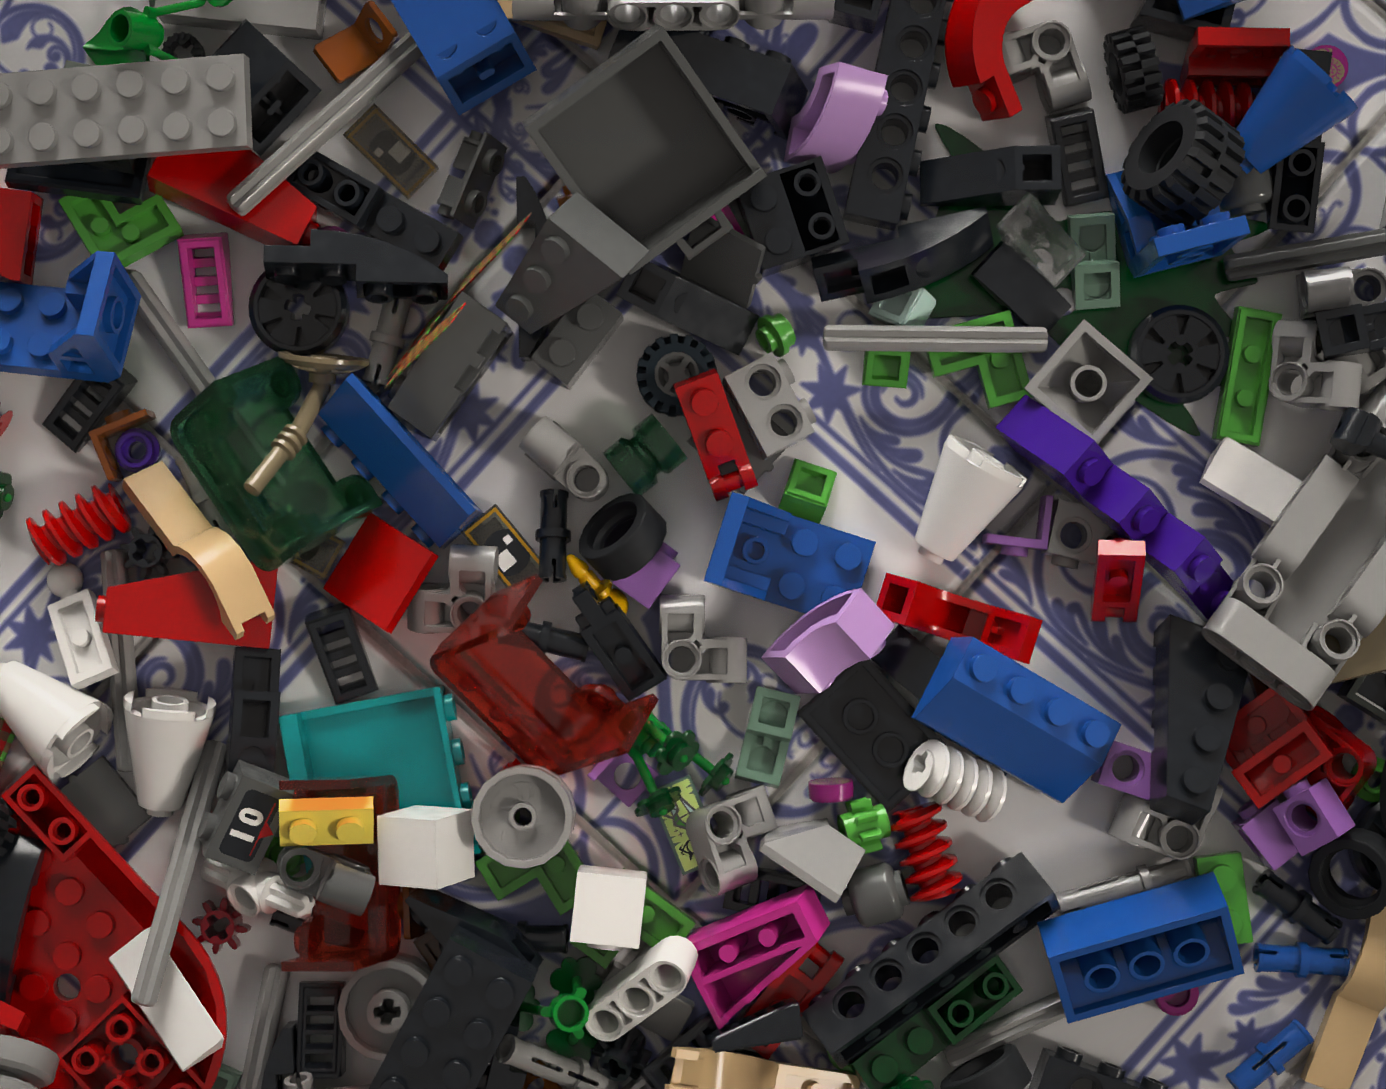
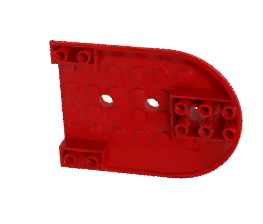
(74, 921)

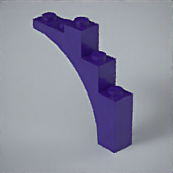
(1120, 501)

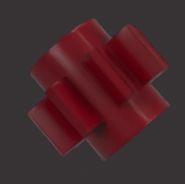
(227, 935)

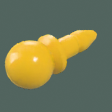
(603, 588)

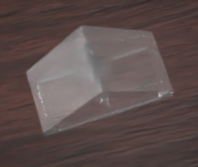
(1040, 240)

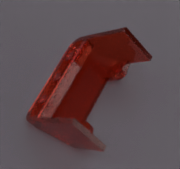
(527, 695)
(332, 937)

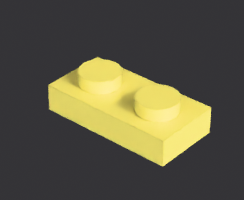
(326, 821)

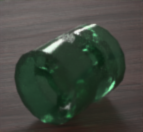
(645, 455)

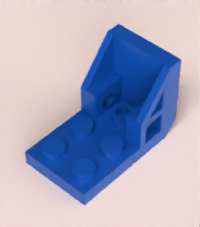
(1156, 246)
(72, 329)
(784, 556)

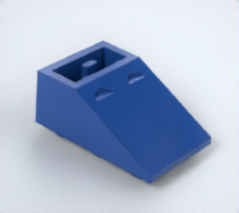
(466, 47)

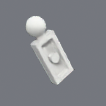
(80, 639)

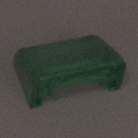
(228, 436)

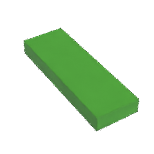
(1246, 381)

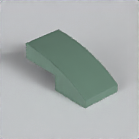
(1097, 275)
(767, 737)

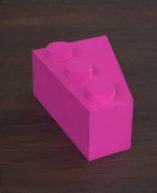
(753, 948)

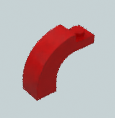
(976, 54)
(951, 615)

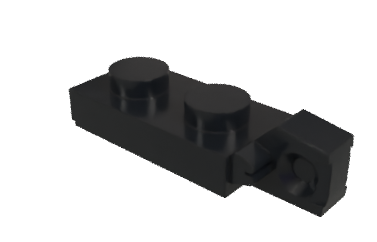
(616, 643)

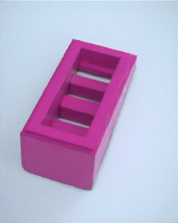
(188, 265)

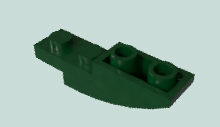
(937, 1026)

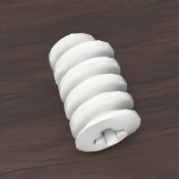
(956, 780)

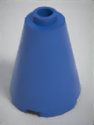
(1290, 111)

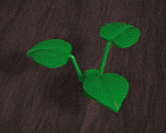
(136, 35)

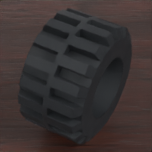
(1183, 163)

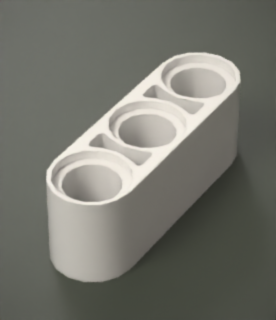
(641, 988)

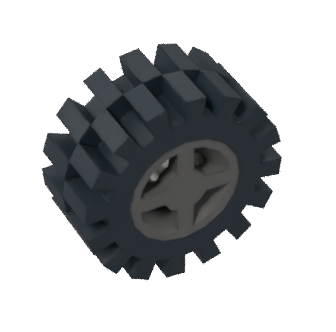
(673, 356)

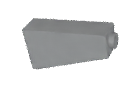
(270, 17)

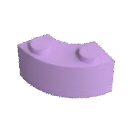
(837, 116)
(828, 641)

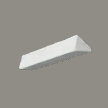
(1249, 480)
(178, 1013)

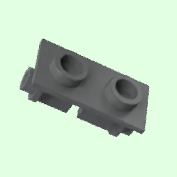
(481, 160)

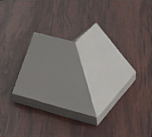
(1088, 382)
(814, 855)

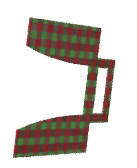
(422, 344)

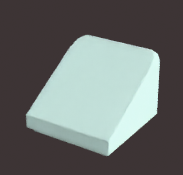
(906, 309)

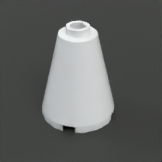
(964, 498)
(51, 718)
(165, 745)

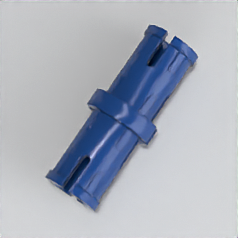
(1301, 959)
(1291, 1038)

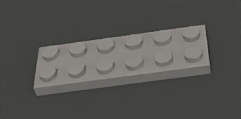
(125, 111)

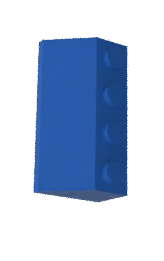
(398, 462)
(1015, 719)
(1141, 947)

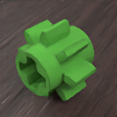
(865, 824)

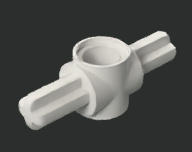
(257, 892)

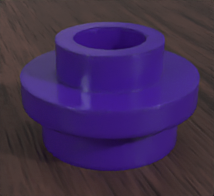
(124, 446)

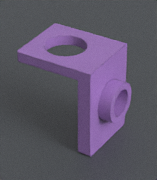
(1019, 546)
(605, 771)

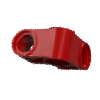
(1340, 742)

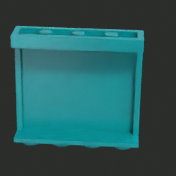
(384, 735)

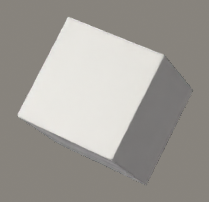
(425, 847)
(608, 907)

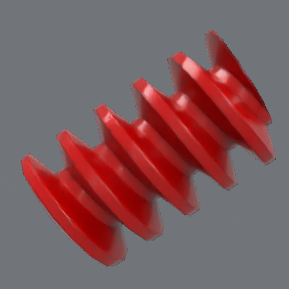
(1224, 101)
(79, 526)
(926, 852)

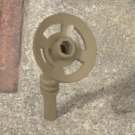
(289, 441)

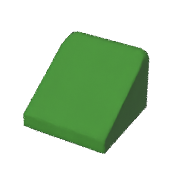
(886, 368)
(807, 491)

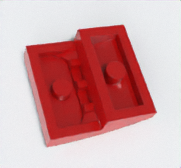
(1234, 54)
(380, 572)
(1273, 747)

